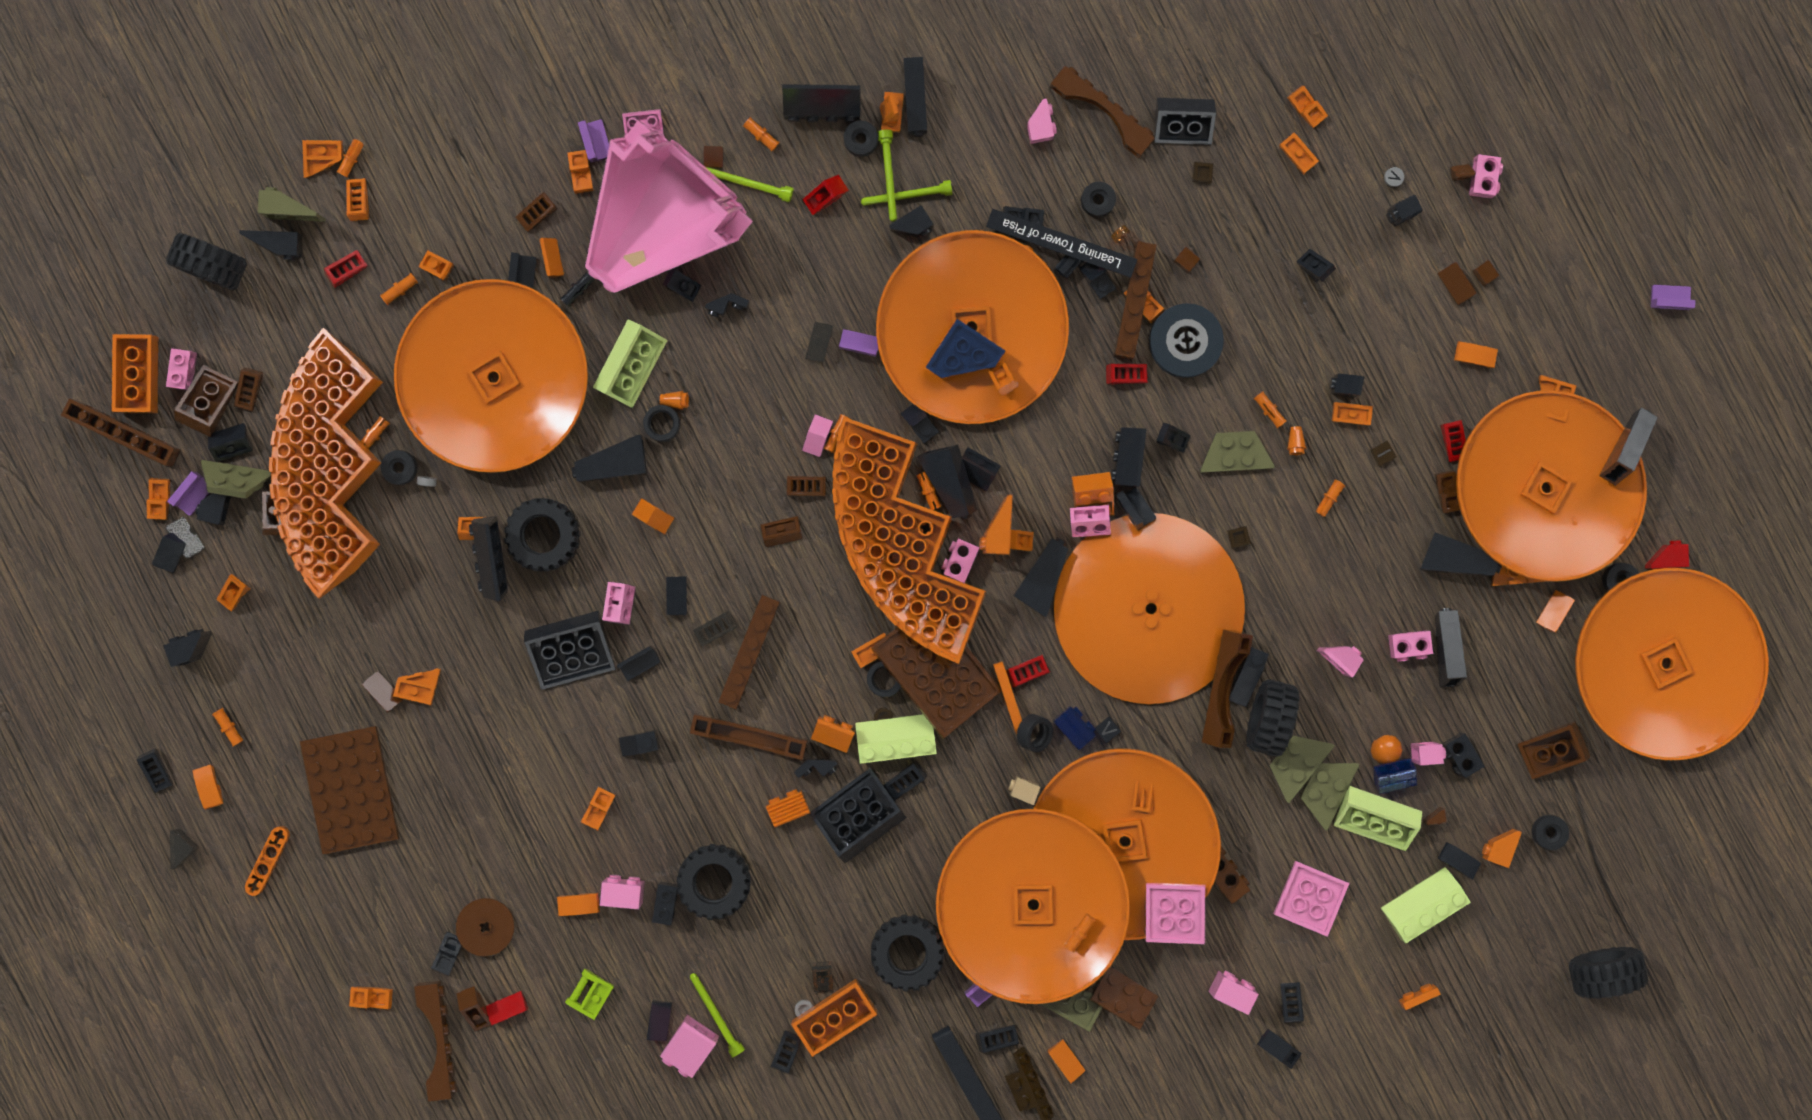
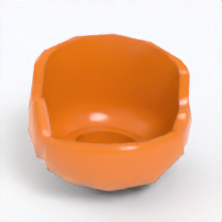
(1386, 749)

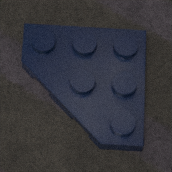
(963, 352)

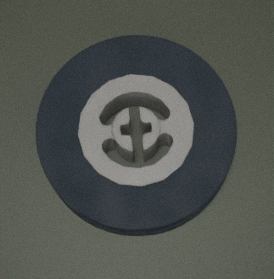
(1208, 337)

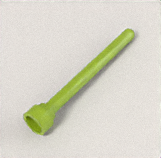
(885, 138)
(943, 188)
(783, 192)
(734, 1046)

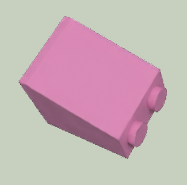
(689, 1047)

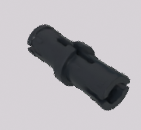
(577, 289)

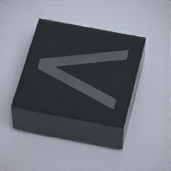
(1107, 729)

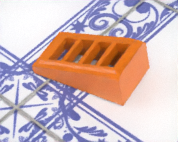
(889, 110)
(357, 212)

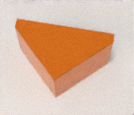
(653, 516)

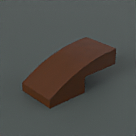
(1447, 491)

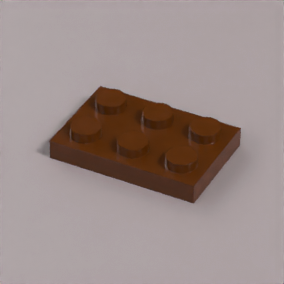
(1123, 998)

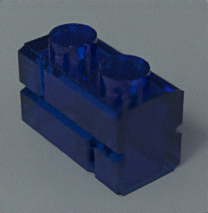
(1074, 727)
(1395, 776)

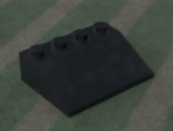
(821, 102)
(489, 557)
(569, 650)
(857, 815)

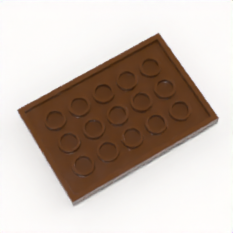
(937, 686)
(349, 790)

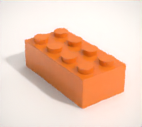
(135, 374)
(834, 1017)

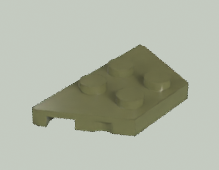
(1236, 452)
(233, 479)
(1298, 764)
(1327, 789)

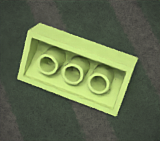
(630, 363)
(895, 738)
(1378, 818)
(1425, 905)

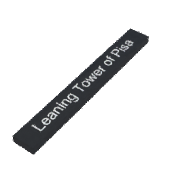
(1061, 243)

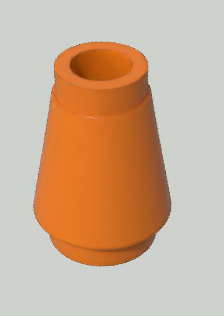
(675, 400)
(1296, 441)

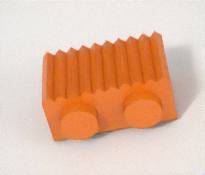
(787, 808)

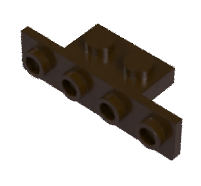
(1027, 1088)

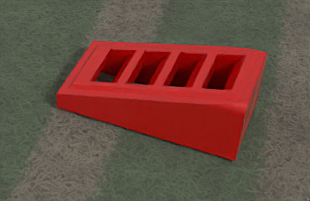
(348, 273)
(1110, 374)
(1446, 436)
(1012, 677)

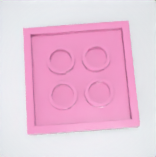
(1311, 898)
(1175, 913)

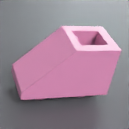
(1040, 125)

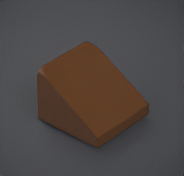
(713, 156)
(1462, 172)
(1186, 260)
(1485, 273)
(1436, 817)

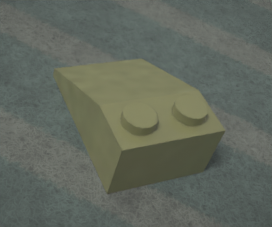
(278, 206)

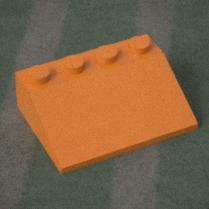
(997, 535)

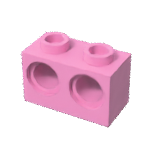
(1483, 175)
(181, 369)
(1090, 521)
(964, 562)
(618, 603)
(1410, 641)
(1428, 753)

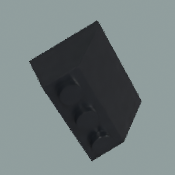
(1184, 121)
(1128, 457)

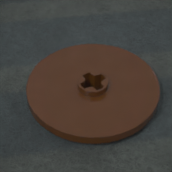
(500, 924)

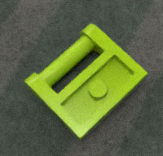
(595, 997)

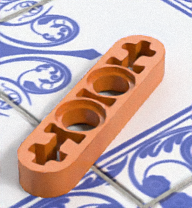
(1008, 695)
(268, 861)

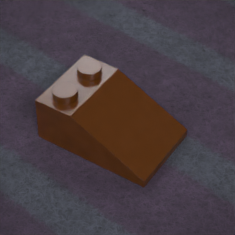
(205, 400)
(1554, 750)

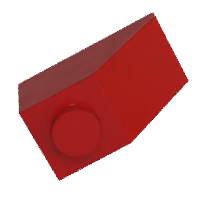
(825, 194)
(1670, 556)

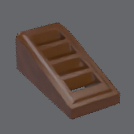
(546, 212)
(256, 386)
(790, 479)

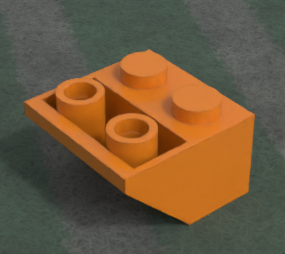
(1093, 491)
(833, 734)

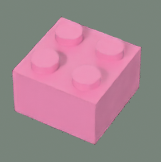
(622, 892)
(1233, 992)

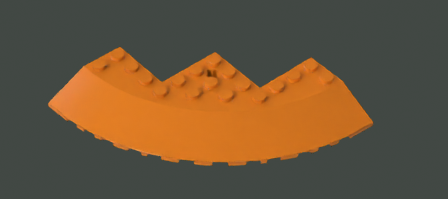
(322, 464)
(891, 548)

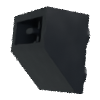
(187, 649)

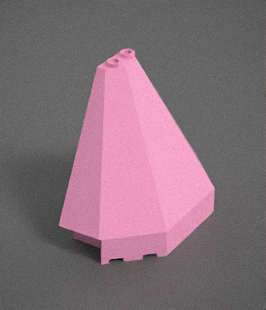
(657, 203)

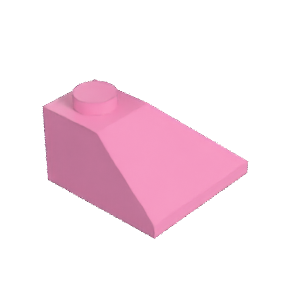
(1343, 658)

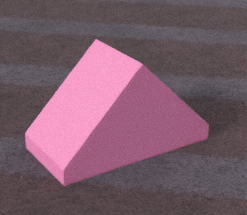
(817, 435)

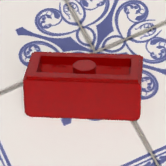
(506, 1007)

